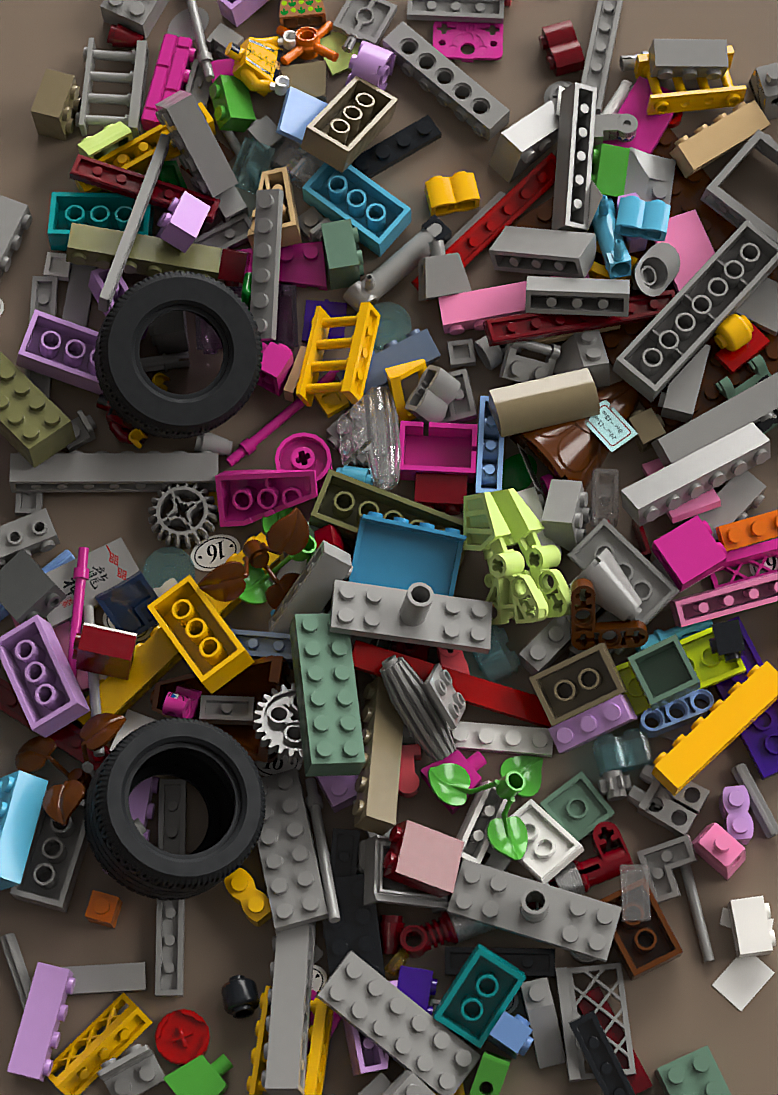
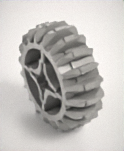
(173, 520)

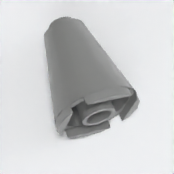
(611, 587)

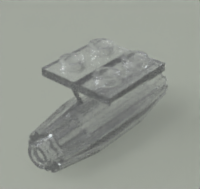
(373, 430)

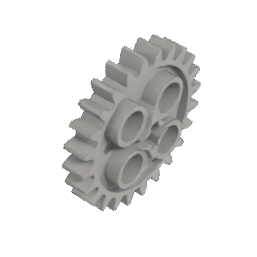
(278, 733)

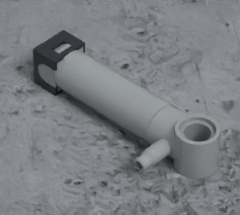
(398, 265)

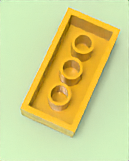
(200, 634)

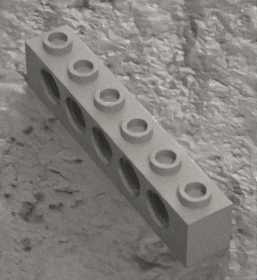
(442, 69)

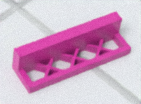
(746, 555)

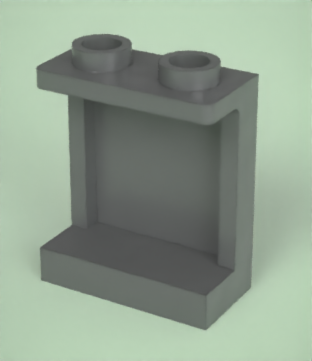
(27, 589)

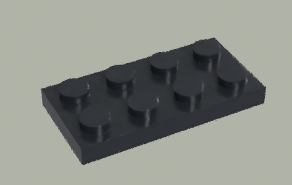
(357, 927)

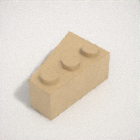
(280, 179)

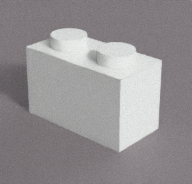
(751, 927)

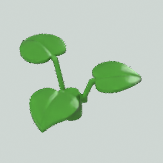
(257, 581)
(519, 777)

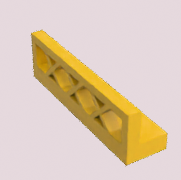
(118, 1035)

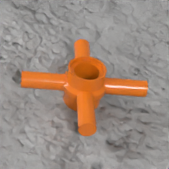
(308, 44)

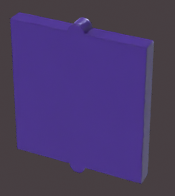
(333, 309)

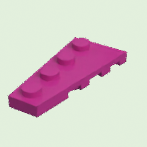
(300, 265)

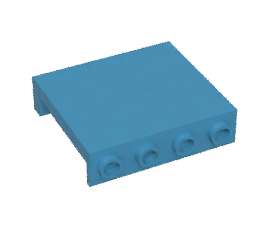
(404, 553)

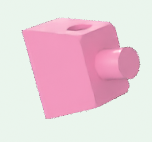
(719, 850)

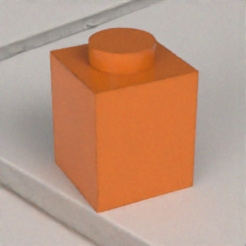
(103, 909)

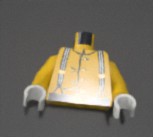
(259, 62)

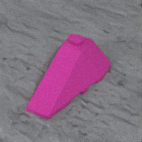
(251, 494)

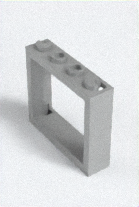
(727, 205)

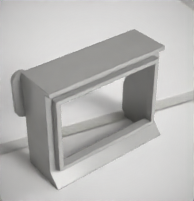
(372, 862)

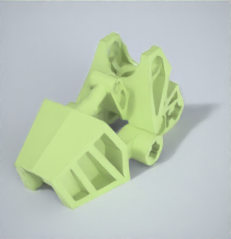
(505, 520)

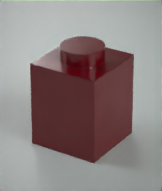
(233, 266)

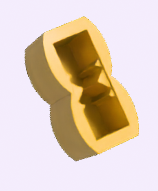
(452, 193)
(244, 892)

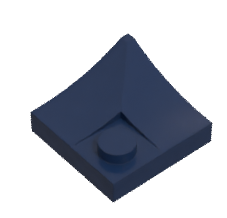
(128, 603)

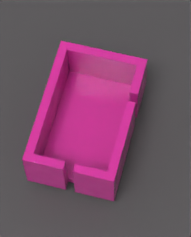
(446, 449)

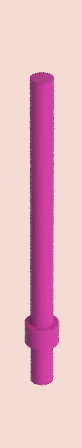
(248, 446)
(80, 574)

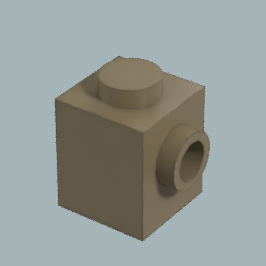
(648, 426)

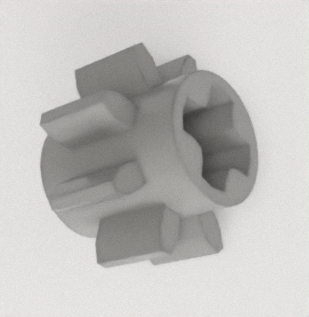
(614, 785)

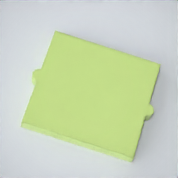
(335, 42)

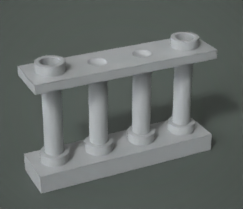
(135, 78)

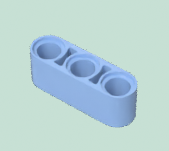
(685, 704)

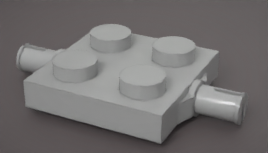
(364, 21)

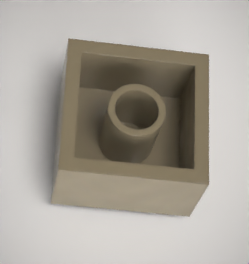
(56, 105)

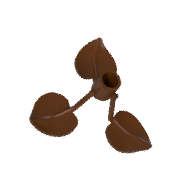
(286, 535)
(64, 799)

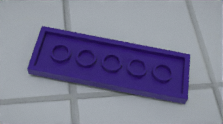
(762, 734)

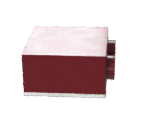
(104, 651)

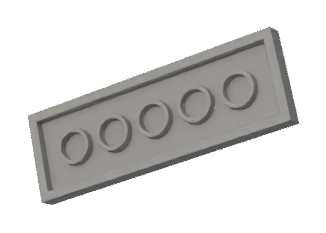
(290, 854)
(398, 1025)

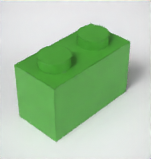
(231, 104)
(610, 169)

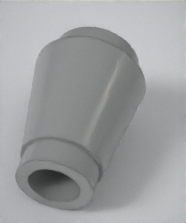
(213, 443)

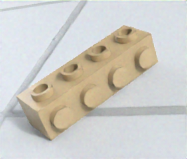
(719, 138)

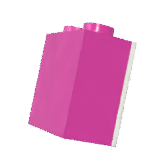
(689, 553)

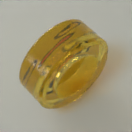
(399, 959)

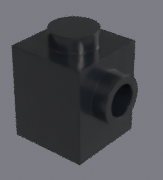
(727, 641)

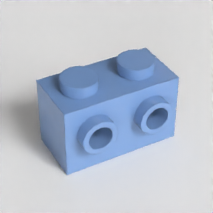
(511, 1035)

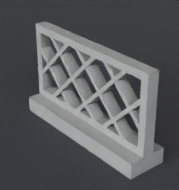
(568, 1012)

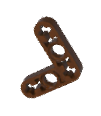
(589, 626)

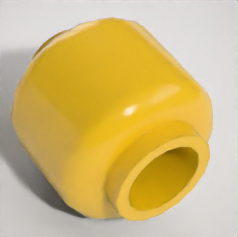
(734, 332)

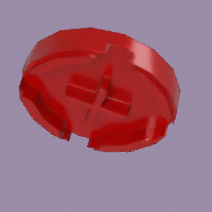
(182, 1036)

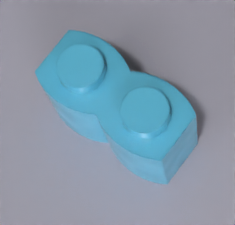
(642, 218)

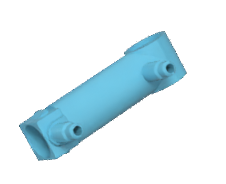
(611, 244)

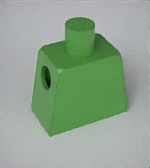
(493, 1070)
(200, 1077)

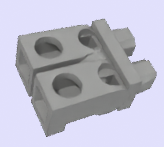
(669, 811)

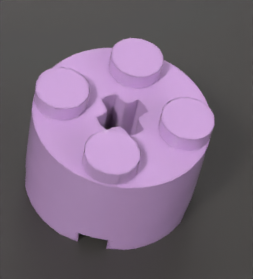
(372, 64)

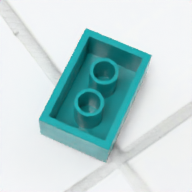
(479, 995)

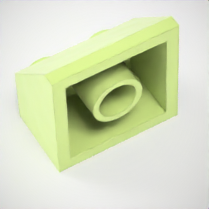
(105, 141)

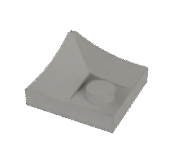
(649, 176)

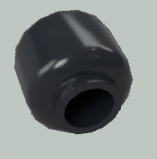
(240, 996)

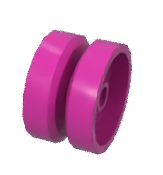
(304, 452)

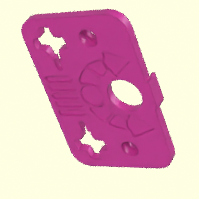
(468, 34)

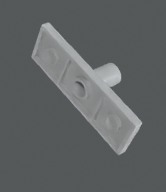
(411, 616)
(563, 921)

